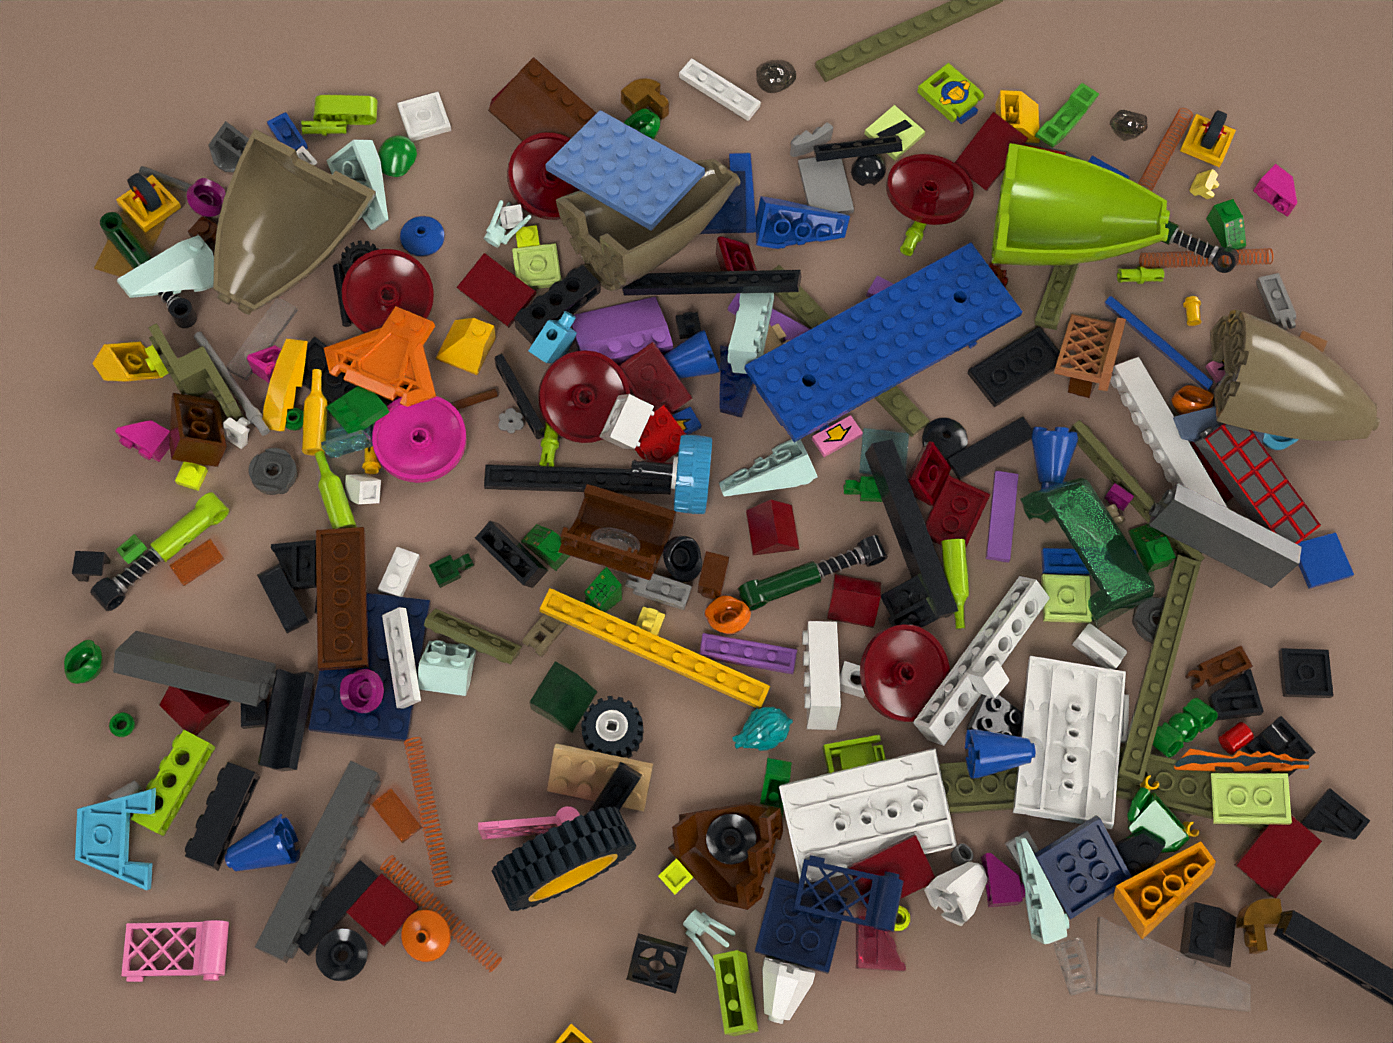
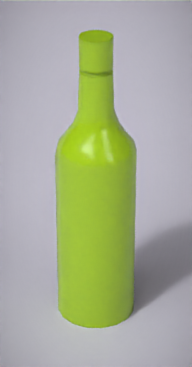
(333, 496)
(957, 575)

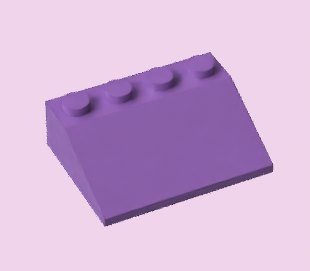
(623, 329)

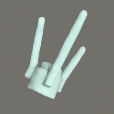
(496, 234)
(698, 924)

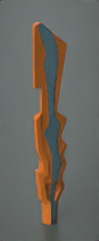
(1241, 762)

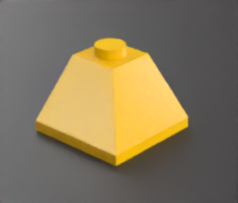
(467, 344)
(124, 362)

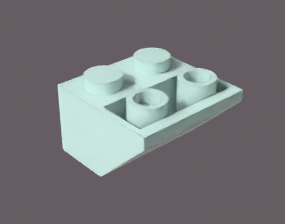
(446, 668)

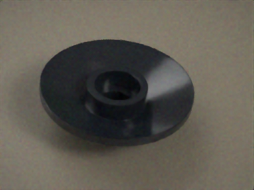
(947, 446)
(730, 826)
(332, 945)

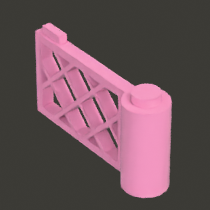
(525, 827)
(208, 954)

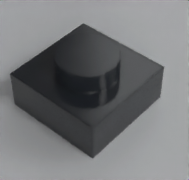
(253, 716)

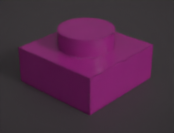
(1119, 497)

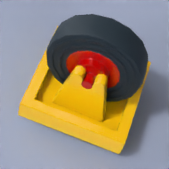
(1208, 138)
(147, 201)

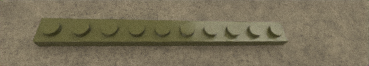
(899, 36)
(892, 400)
(1158, 669)

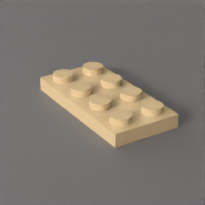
(586, 772)

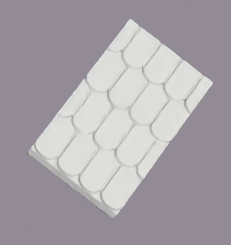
(1076, 730)
(867, 810)

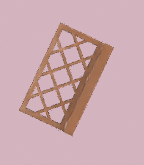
(1107, 352)

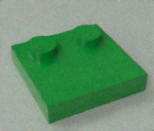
(357, 410)

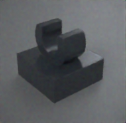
(687, 324)

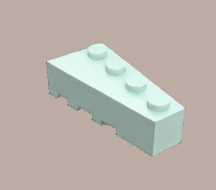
(750, 329)

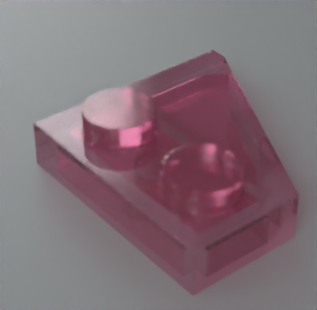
(876, 950)

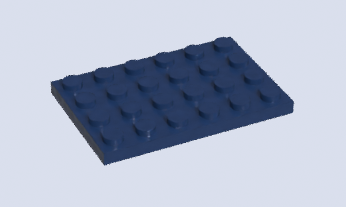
(386, 720)

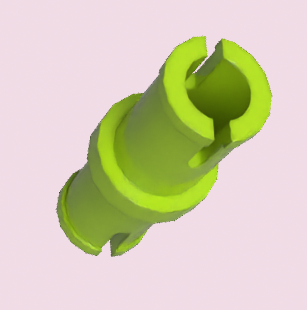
(324, 127)
(913, 236)
(1140, 275)
(549, 446)

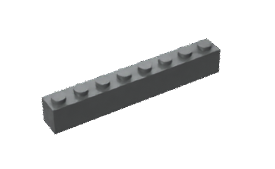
(318, 862)

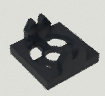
(637, 975)

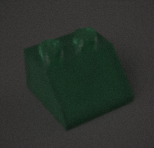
(563, 697)

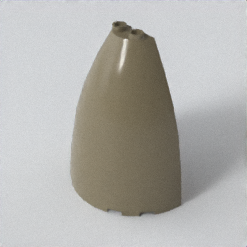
(279, 222)
(623, 250)
(1285, 384)

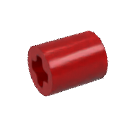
(1236, 738)

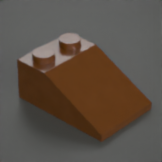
(196, 430)

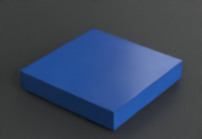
(1323, 561)

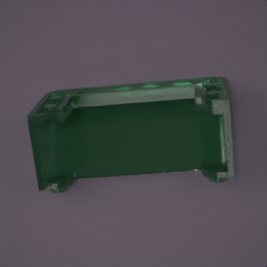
(1098, 544)

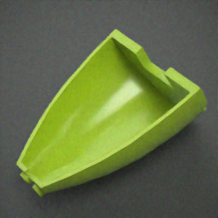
(1070, 211)

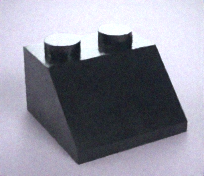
(1208, 934)

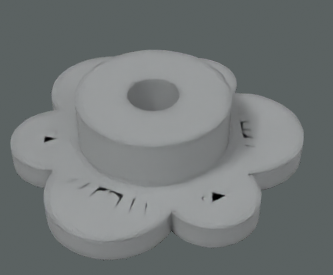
(505, 419)

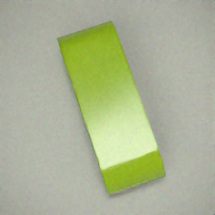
(352, 108)

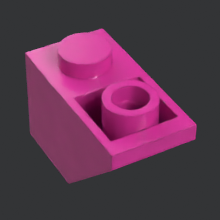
(1278, 190)
(146, 437)

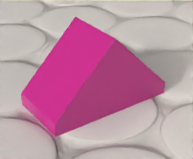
(263, 362)

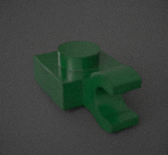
(447, 570)

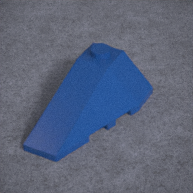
(791, 223)

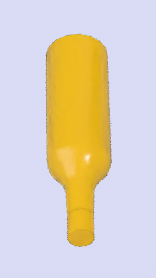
(314, 417)

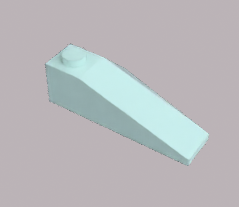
(362, 163)
(176, 269)
(784, 468)
(1044, 911)

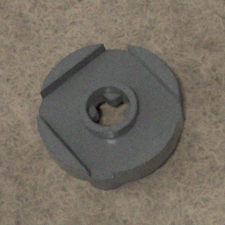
(266, 461)
(1143, 618)

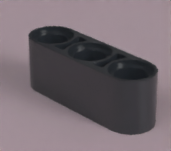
(283, 598)

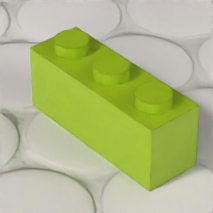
(735, 993)

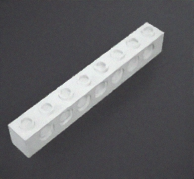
(992, 643)

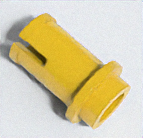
(1192, 310)
(371, 464)

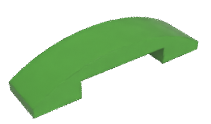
(1068, 116)

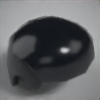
(868, 170)

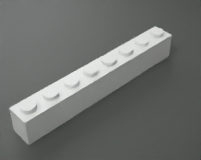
(1159, 430)

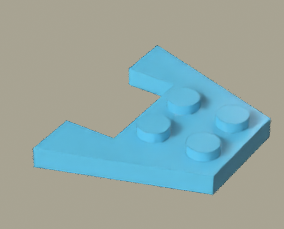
(104, 837)

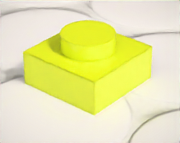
(527, 236)
(155, 362)
(191, 475)
(675, 876)

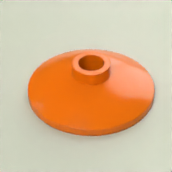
(436, 932)

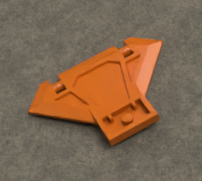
(388, 359)

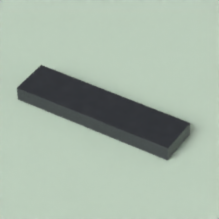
(857, 148)
(519, 396)
(990, 448)
(336, 905)

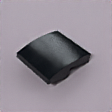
(910, 603)

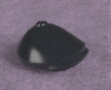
(682, 558)

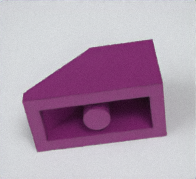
(1003, 884)

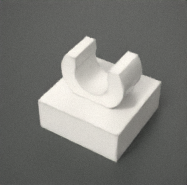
(237, 431)

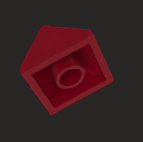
(734, 255)
(928, 474)
(772, 528)
(854, 600)
(192, 709)

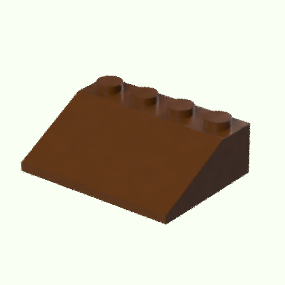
(540, 104)

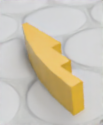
(283, 382)

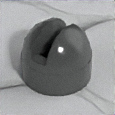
(961, 854)

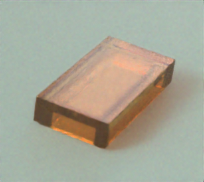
(196, 562)
(396, 815)

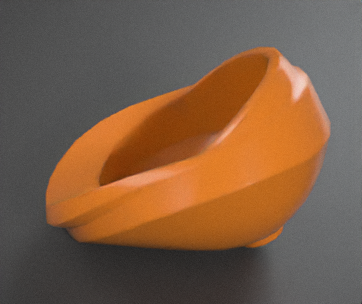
(1192, 399)
(727, 614)

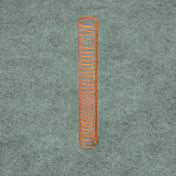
(1159, 146)
(1161, 262)
(431, 826)
(390, 862)

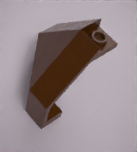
(729, 884)

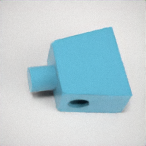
(554, 338)

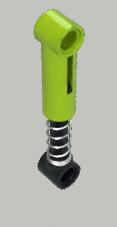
(207, 512)

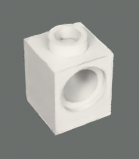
(847, 671)

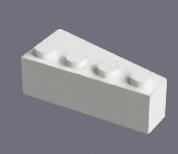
(821, 675)

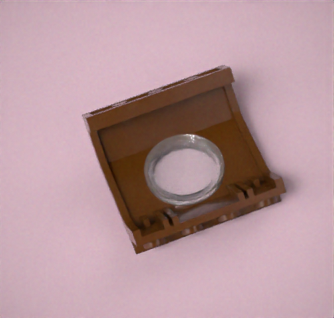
(619, 532)

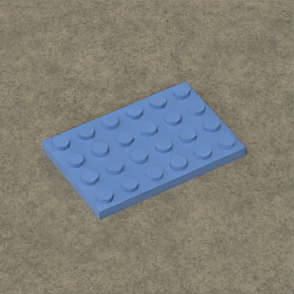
(625, 170)

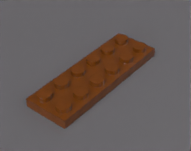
(341, 599)

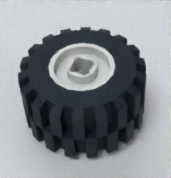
(613, 727)

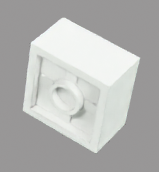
(627, 421)

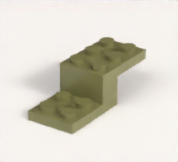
(194, 373)

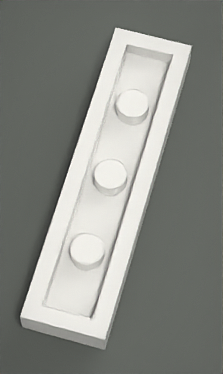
(719, 89)
(401, 658)

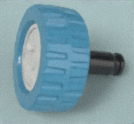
(687, 473)

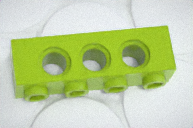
(186, 776)

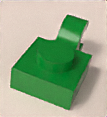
(865, 488)

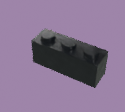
(511, 554)

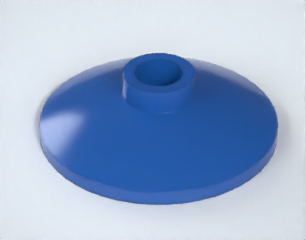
(425, 243)

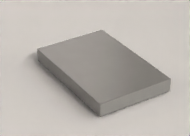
(825, 185)

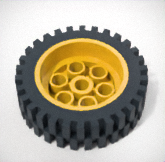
(563, 858)

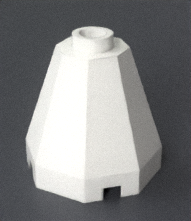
(958, 891)
(784, 988)

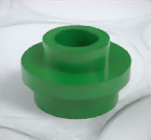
(298, 423)
(119, 718)

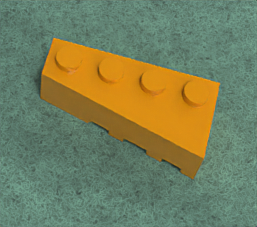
(1162, 888)

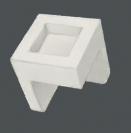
(362, 488)
(990, 681)

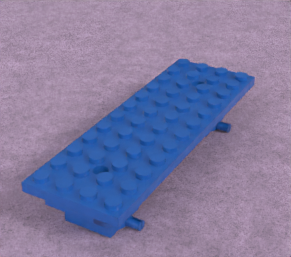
(882, 342)

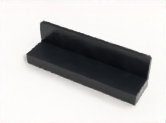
(286, 720)

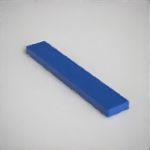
(1158, 343)

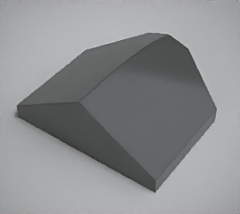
(227, 147)

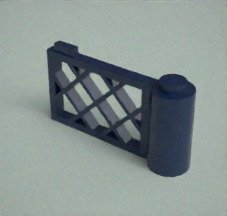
(882, 902)

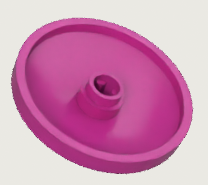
(420, 440)

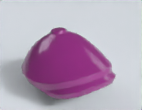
(206, 197)
(361, 691)

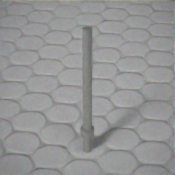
(252, 413)

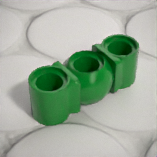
(1184, 727)

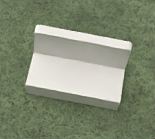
(1099, 647)

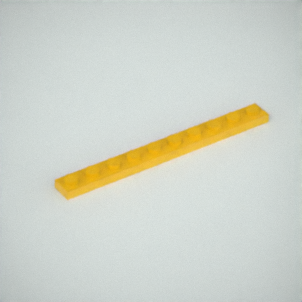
(654, 648)

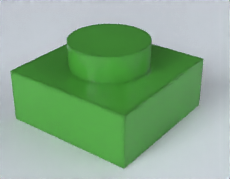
(131, 549)

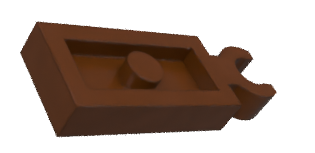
(1221, 667)

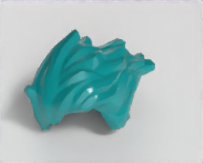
(764, 729)

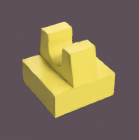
(1204, 183)
(650, 620)

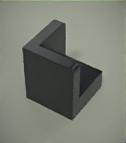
(89, 564)

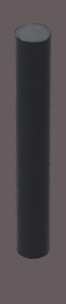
(338, 275)

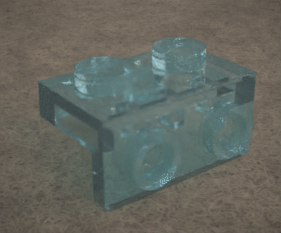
(341, 443)

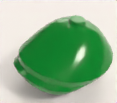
(645, 122)
(397, 155)
(83, 662)

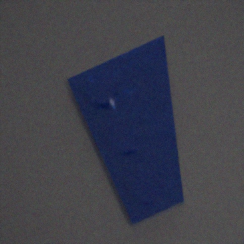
(734, 387)

